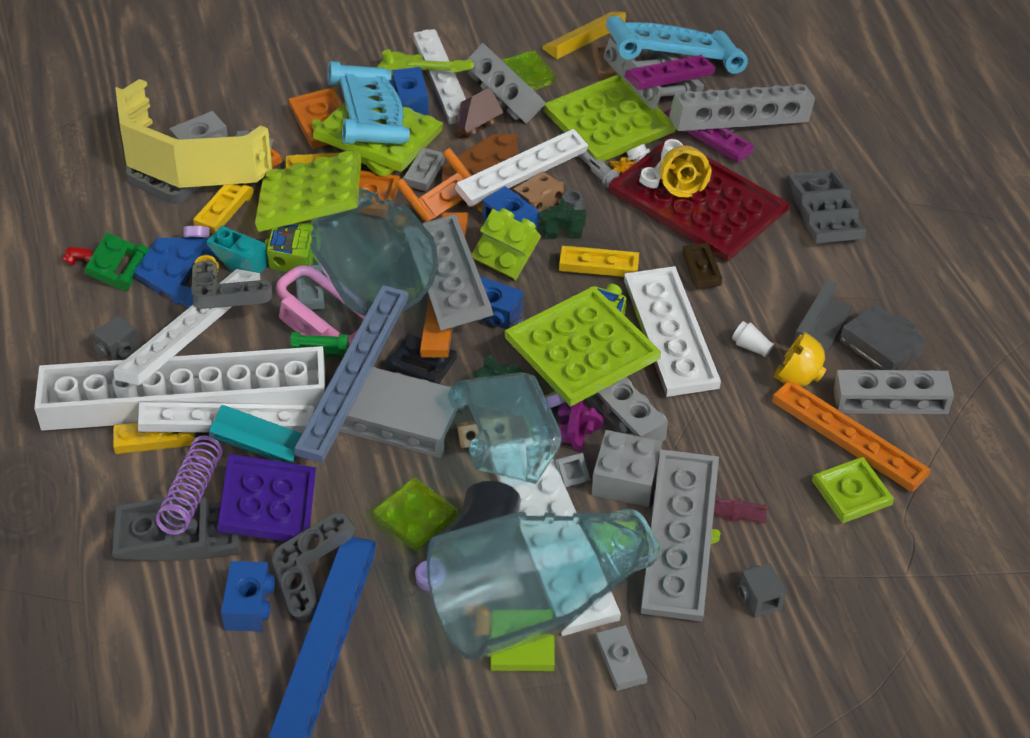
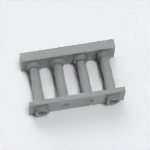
(649, 95)

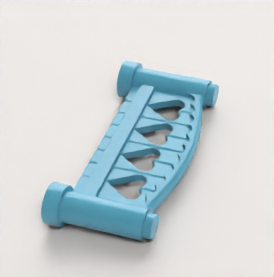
(630, 43)
(361, 124)

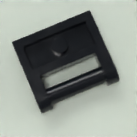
(410, 353)

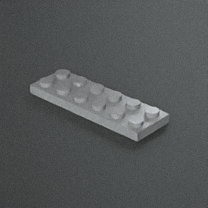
(457, 287)
(683, 529)

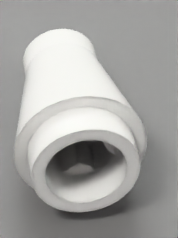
(752, 339)

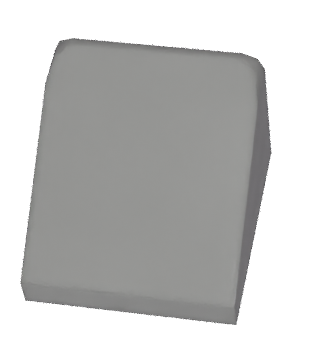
(573, 469)

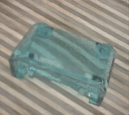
(513, 424)

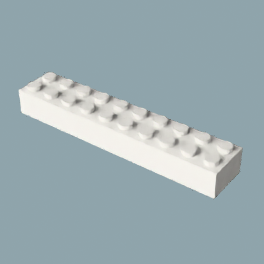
(91, 397)

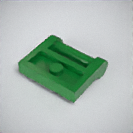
(109, 257)
(332, 346)

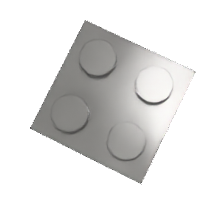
(626, 468)

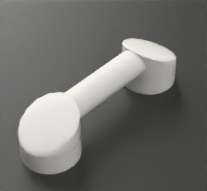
(651, 176)

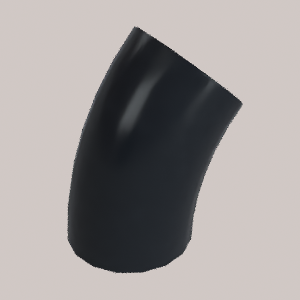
(483, 503)

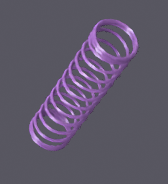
(164, 507)

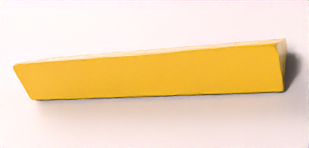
(580, 36)

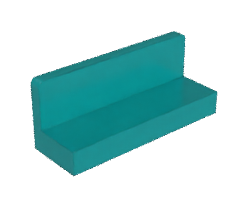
(254, 434)

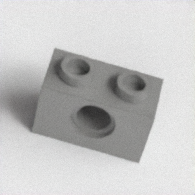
(203, 126)

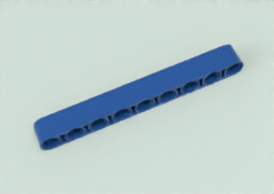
(324, 640)

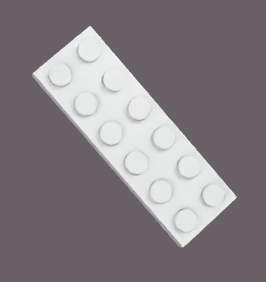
(673, 329)

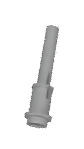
(605, 174)

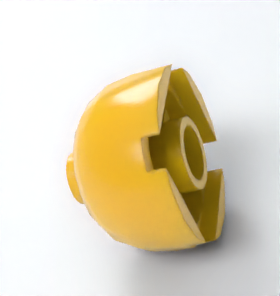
(684, 171)
(802, 362)

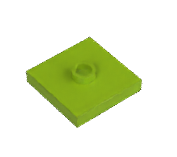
(852, 490)
(528, 657)

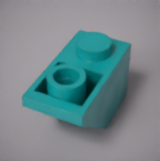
(238, 250)

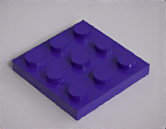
(266, 498)

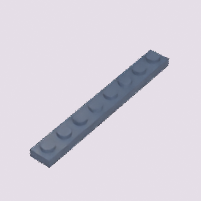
(351, 374)

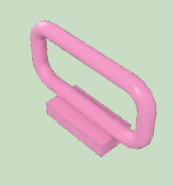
(300, 316)

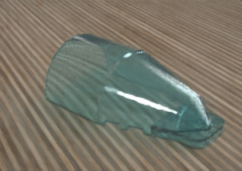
(373, 249)
(531, 574)

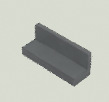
(825, 317)

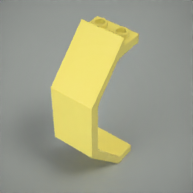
(188, 160)

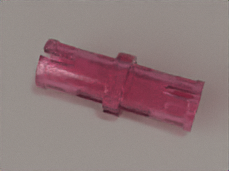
(740, 510)

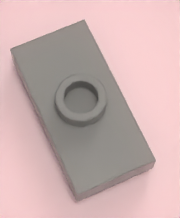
(310, 292)
(621, 658)

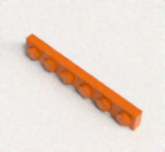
(851, 436)

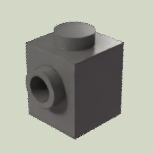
(116, 339)
(761, 590)

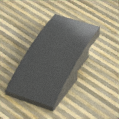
(826, 206)
(141, 538)

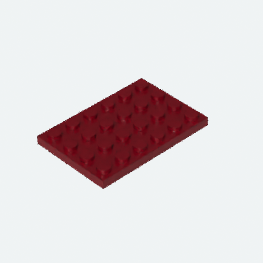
(723, 214)

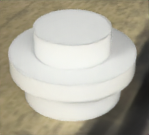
(637, 153)

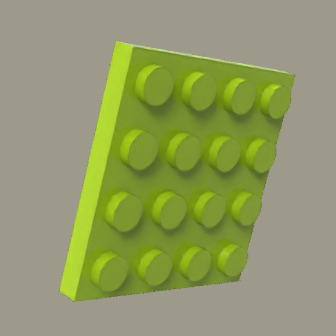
(609, 118)
(395, 156)
(309, 190)
(582, 345)

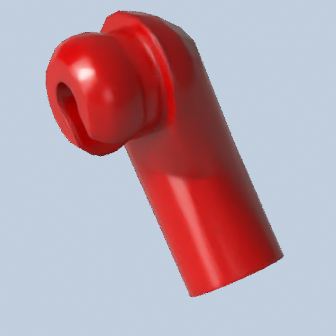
(72, 253)

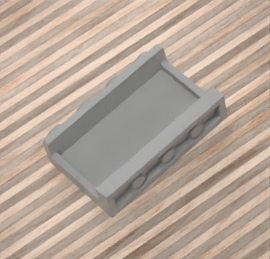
(402, 412)

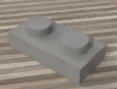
(424, 169)

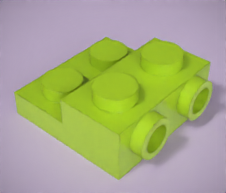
(506, 243)

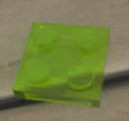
(531, 69)
(415, 513)

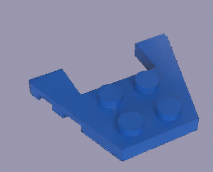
(169, 267)

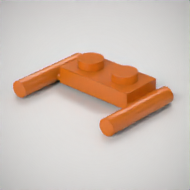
(439, 198)

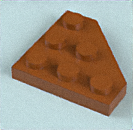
(485, 155)

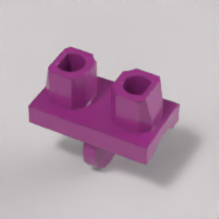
(581, 422)

